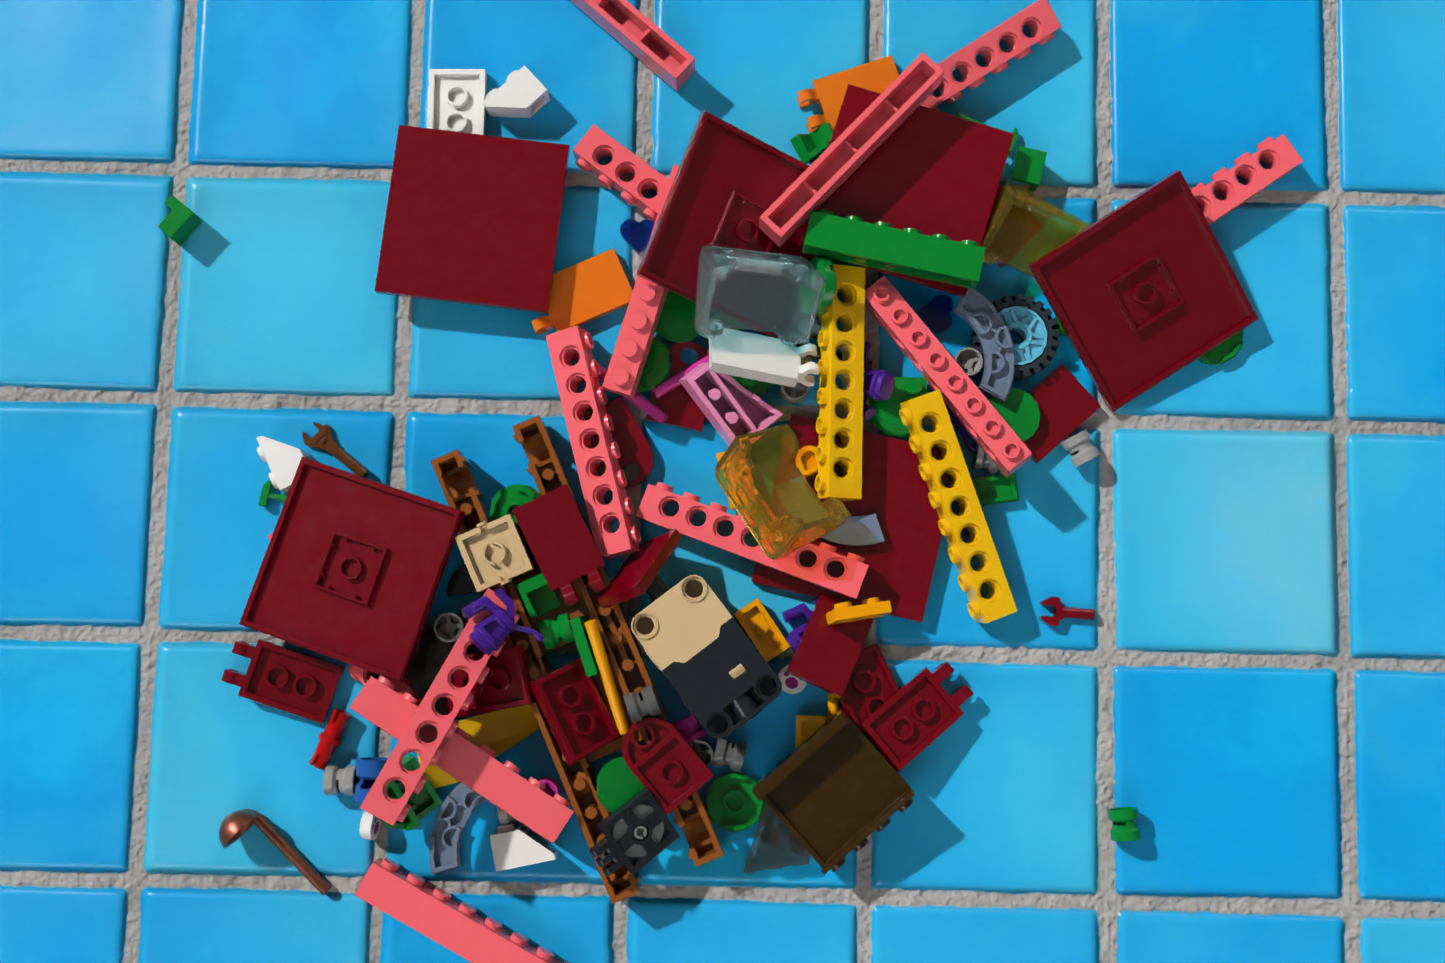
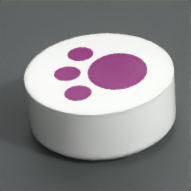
(790, 683)
(369, 826)

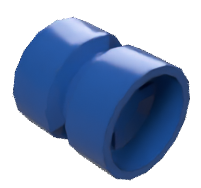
(367, 770)

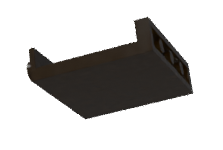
(834, 791)

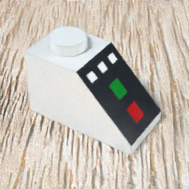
(519, 847)

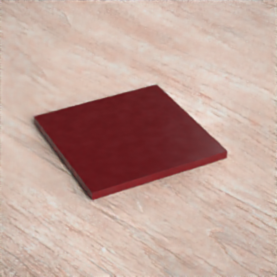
(925, 176)
(717, 202)
(472, 219)
(1143, 291)
(898, 495)
(352, 569)

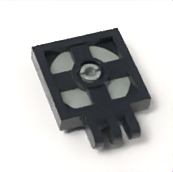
(633, 834)

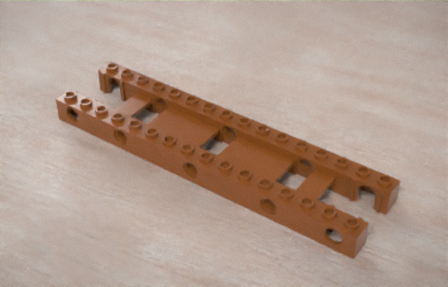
(624, 656)

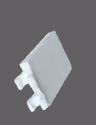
(457, 100)
(762, 358)

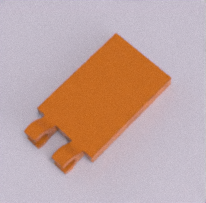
(831, 89)
(585, 293)

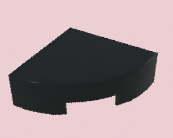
(460, 582)

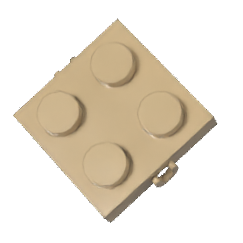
(494, 553)

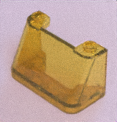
(1026, 228)
(774, 494)

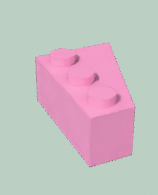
(727, 403)

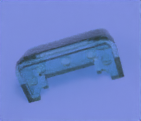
(756, 293)

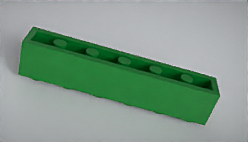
(894, 249)

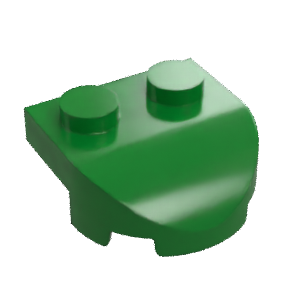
(887, 411)
(421, 803)

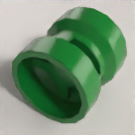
(556, 631)
(1124, 824)

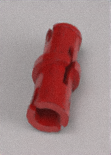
(330, 738)

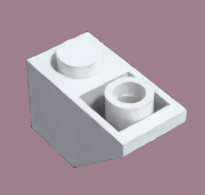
(518, 97)
(282, 461)

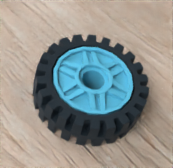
(1036, 332)

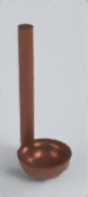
(241, 821)

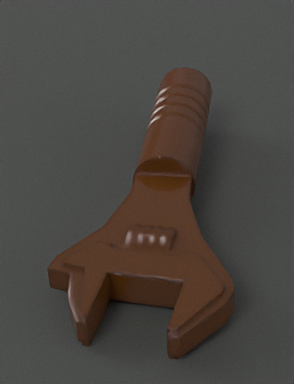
(325, 441)

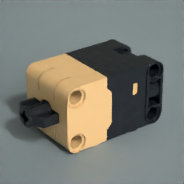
(705, 655)

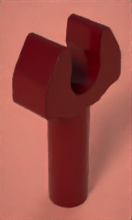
(1064, 612)

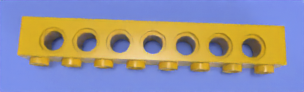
(850, 370)
(999, 599)

